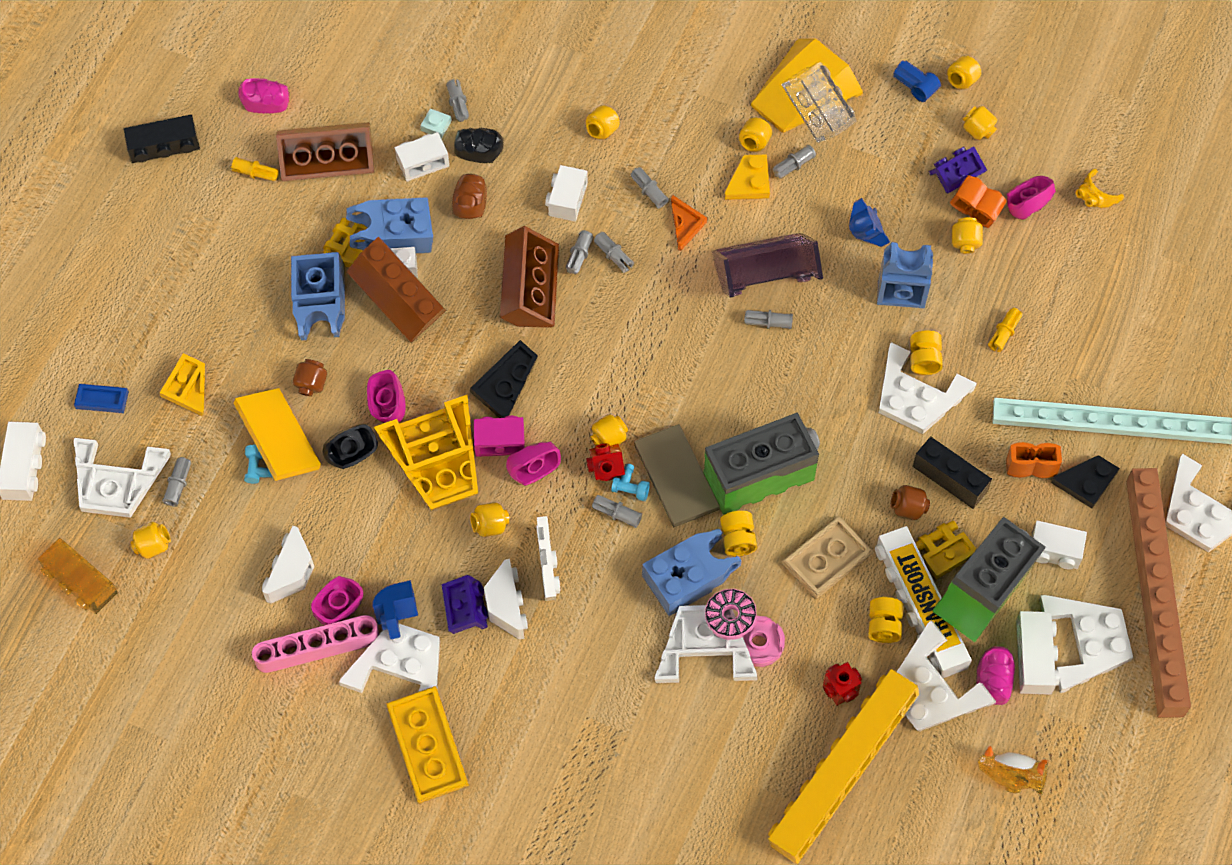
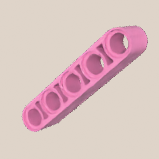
(303, 640)

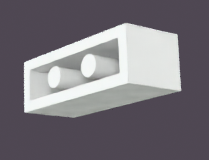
(21, 460)
(1037, 652)

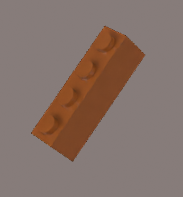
(325, 151)
(529, 279)
(395, 289)

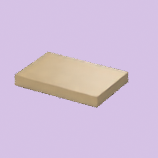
(827, 557)

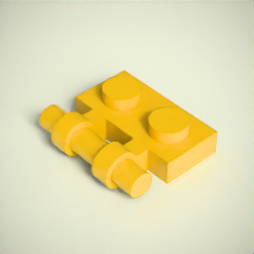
(340, 231)
(949, 554)

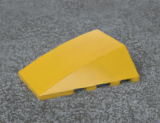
(773, 100)
(436, 452)

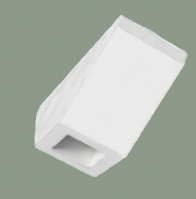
(289, 568)
(504, 600)

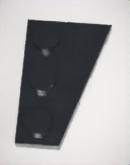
(505, 380)

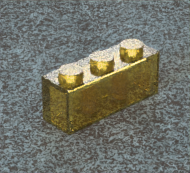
(77, 576)

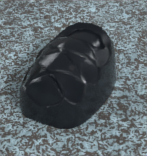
(478, 144)
(350, 446)

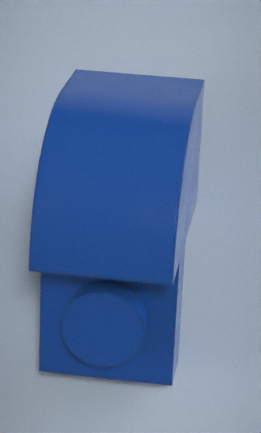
(394, 604)

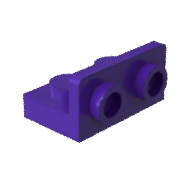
(955, 170)
(464, 604)

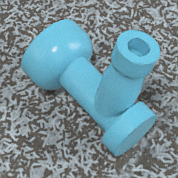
(254, 472)
(623, 484)

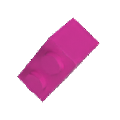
(498, 436)

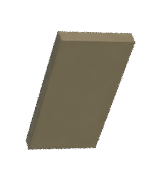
(676, 475)

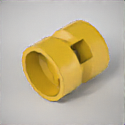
(926, 353)
(738, 533)
(885, 621)

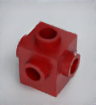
(605, 462)
(840, 690)

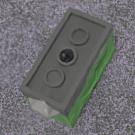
(761, 462)
(988, 579)

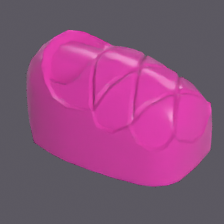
(263, 96)
(1030, 196)
(386, 397)
(533, 462)
(337, 600)
(997, 673)

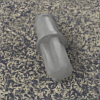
(457, 100)
(794, 161)
(649, 187)
(613, 251)
(579, 252)
(768, 319)
(176, 482)
(617, 511)

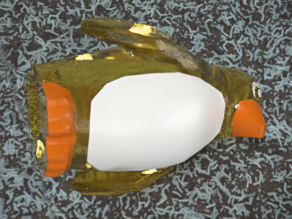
(1014, 770)

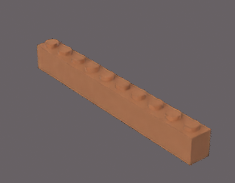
(1158, 594)

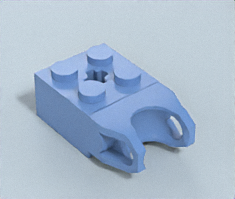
(395, 221)
(905, 276)
(318, 291)
(695, 567)

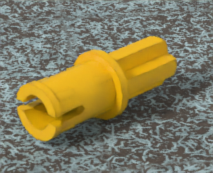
(254, 169)
(1005, 329)

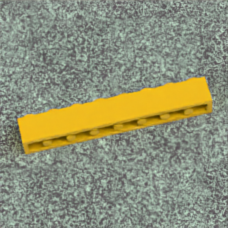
(843, 766)

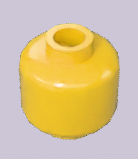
(964, 72)
(602, 122)
(980, 122)
(755, 134)
(967, 235)
(609, 430)
(489, 519)
(150, 540)

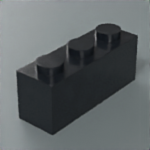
(161, 138)
(952, 472)

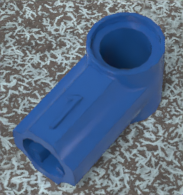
(921, 84)

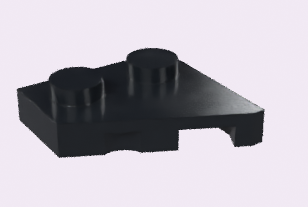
(1087, 480)

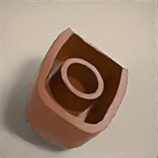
(469, 197)

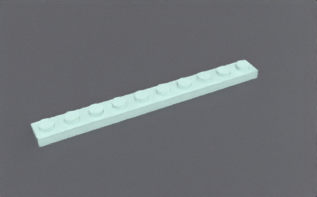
(1112, 420)

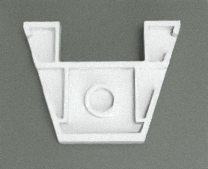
(913, 401)
(111, 488)
(1195, 513)
(548, 560)
(1098, 635)
(693, 637)
(408, 657)
(936, 699)

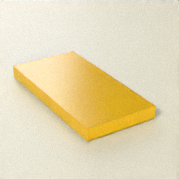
(277, 434)
(427, 744)

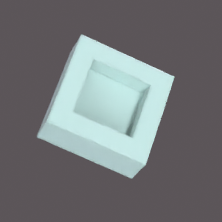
(435, 122)

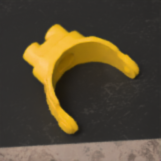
(1094, 196)

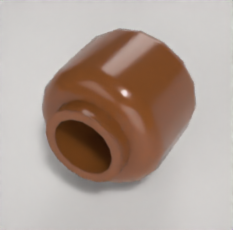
(310, 377)
(909, 502)

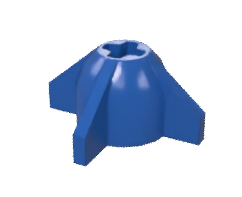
(866, 225)

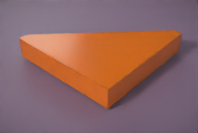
(686, 221)

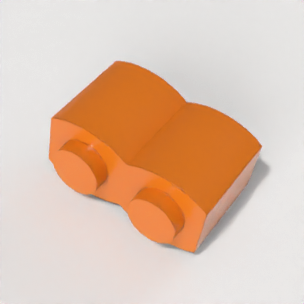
(978, 201)
(1038, 460)

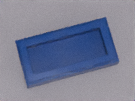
(101, 398)

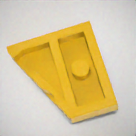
(750, 179)
(186, 384)

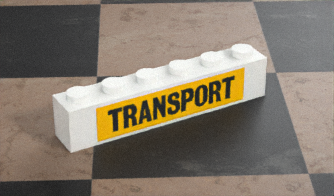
(920, 596)

